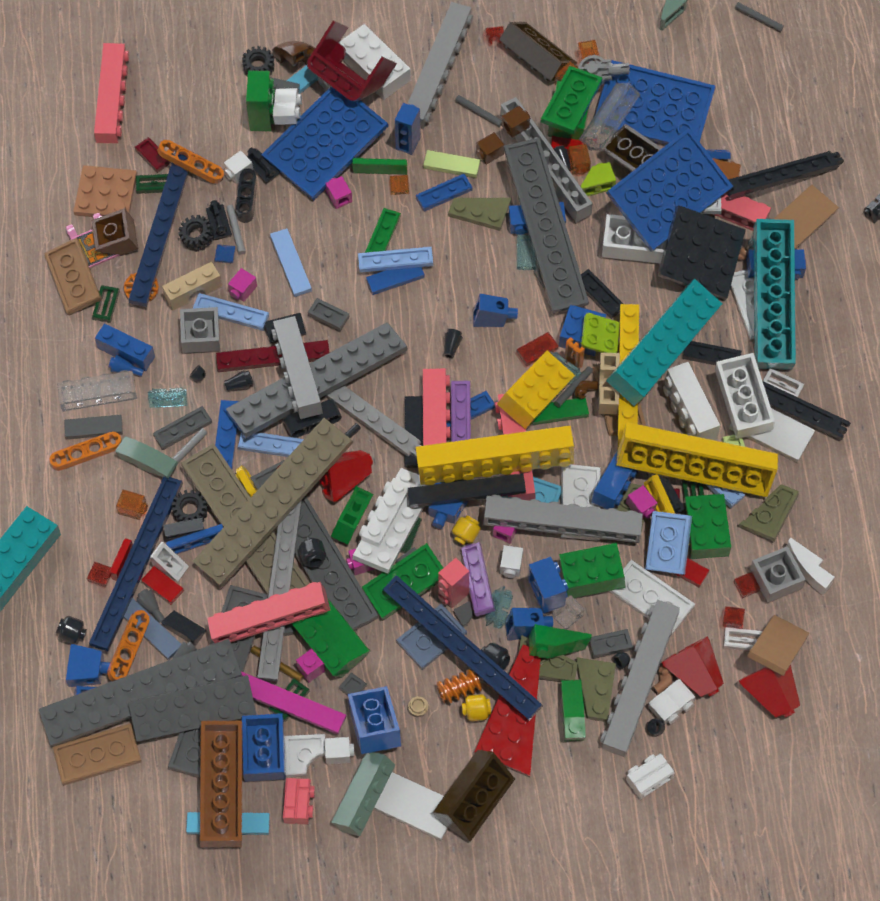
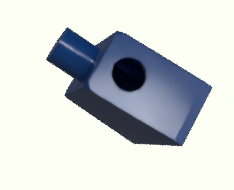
(492, 311)
(446, 512)
(522, 620)
(85, 666)

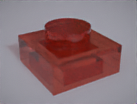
(99, 574)
(747, 585)
(733, 617)

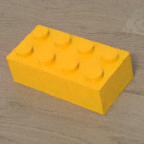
(535, 389)

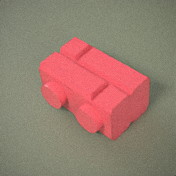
(297, 801)

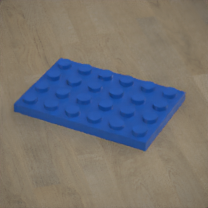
(665, 105)
(324, 141)
(672, 177)

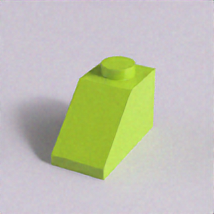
(599, 179)

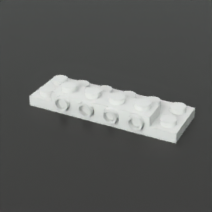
(389, 523)

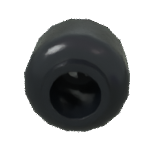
(312, 552)
(71, 630)
(498, 654)

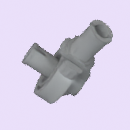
(603, 68)

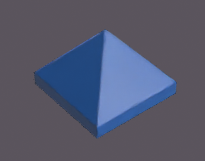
(225, 253)

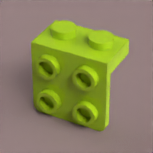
(600, 334)

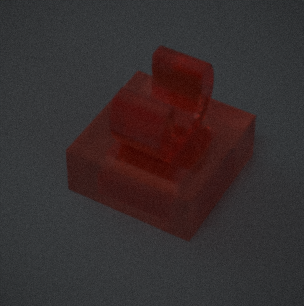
(494, 32)

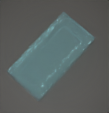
(525, 253)

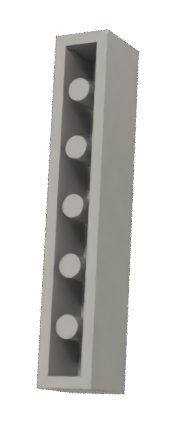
(297, 368)

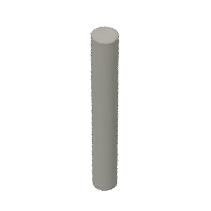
(236, 230)
(191, 443)

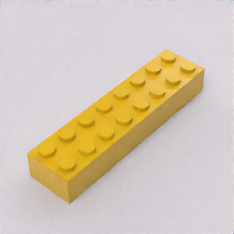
(495, 455)
(697, 459)

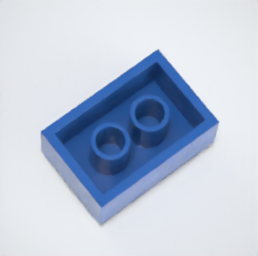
(374, 720)
(263, 747)

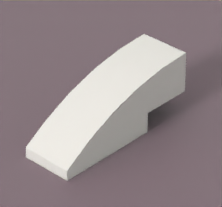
(811, 567)

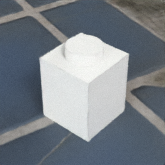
(235, 165)
(511, 561)
(338, 750)

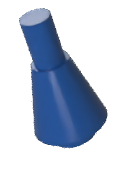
(119, 364)

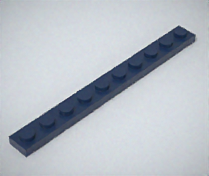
(159, 234)
(135, 564)
(463, 648)

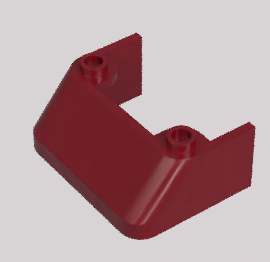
(328, 65)

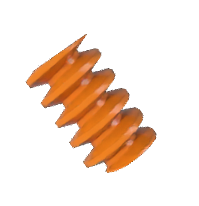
(458, 686)

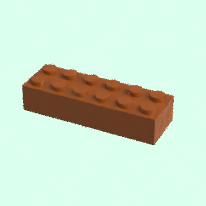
(221, 784)

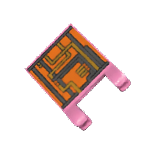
(88, 245)

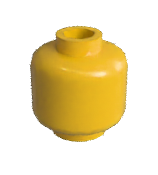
(466, 530)
(476, 707)

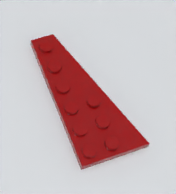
(507, 730)

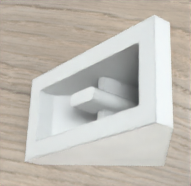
(168, 562)

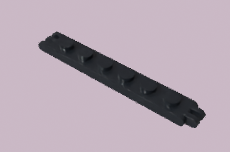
(784, 173)
(806, 412)

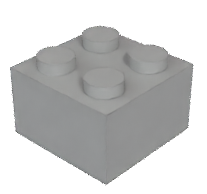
(200, 330)
(777, 574)

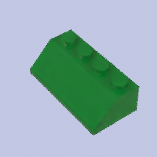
(333, 640)

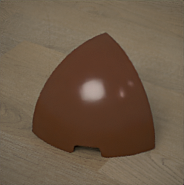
(293, 52)

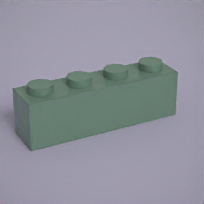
(363, 793)

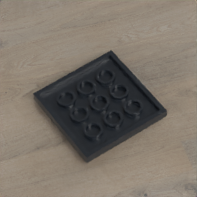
(701, 250)

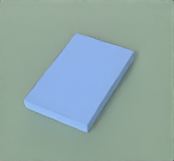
(668, 542)

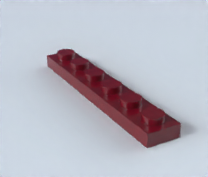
(264, 356)

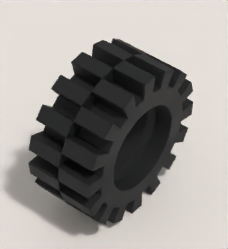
(258, 54)
(192, 224)
(191, 497)

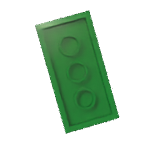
(571, 100)
(417, 570)

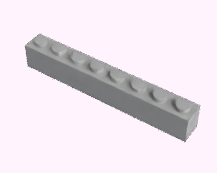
(440, 60)
(565, 185)
(563, 519)
(640, 679)

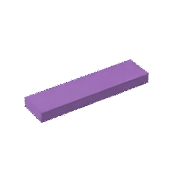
(460, 411)
(478, 579)

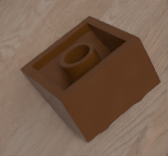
(115, 233)

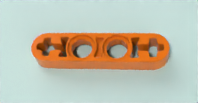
(192, 158)
(84, 447)
(125, 644)

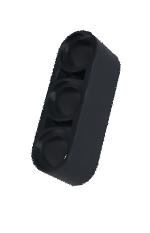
(246, 202)
(299, 427)

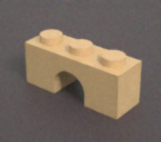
(179, 290)
(607, 394)

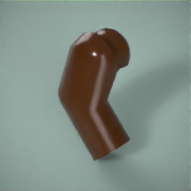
(583, 386)

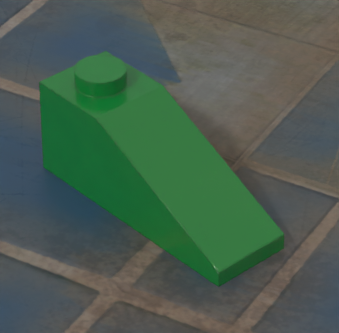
(352, 515)
(553, 642)
(573, 710)

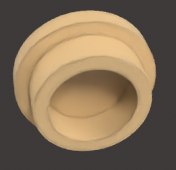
(418, 706)

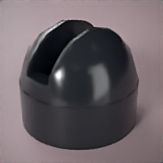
(198, 374)
(621, 659)
(656, 726)

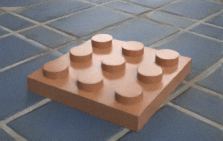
(104, 190)

